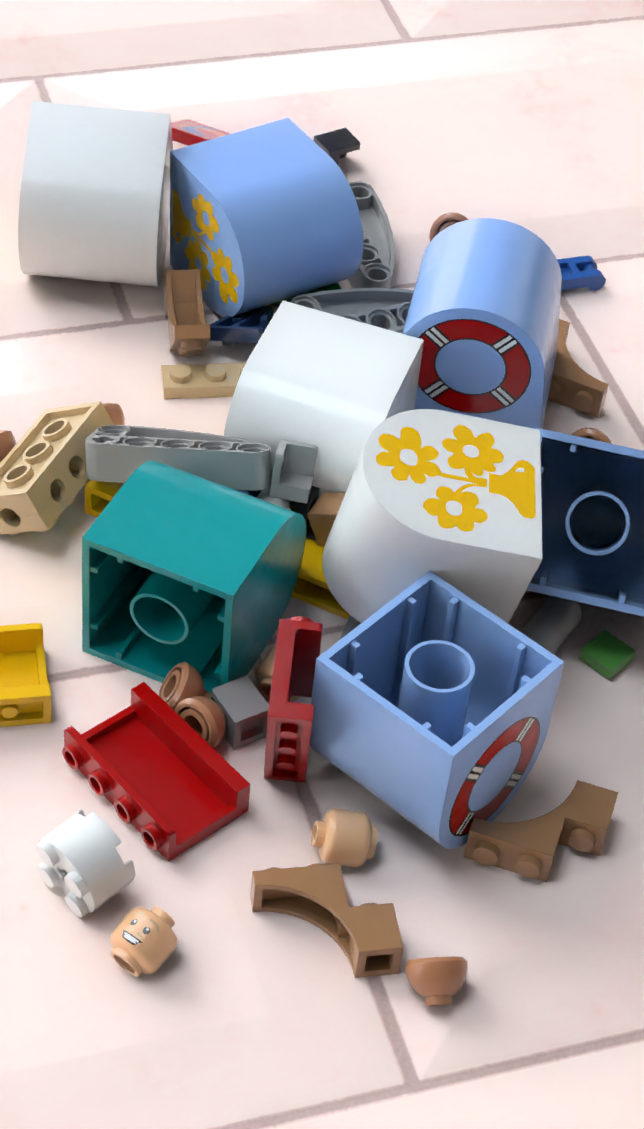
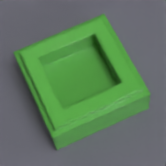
(607, 654)

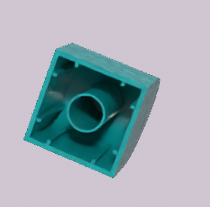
(187, 575)

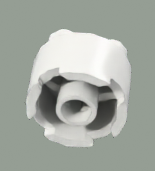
(83, 862)

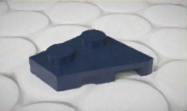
(242, 327)

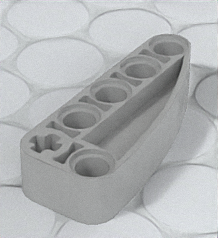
(378, 241)
(373, 306)
(119, 450)

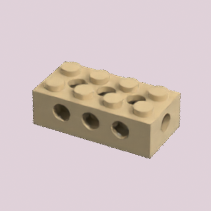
(47, 467)

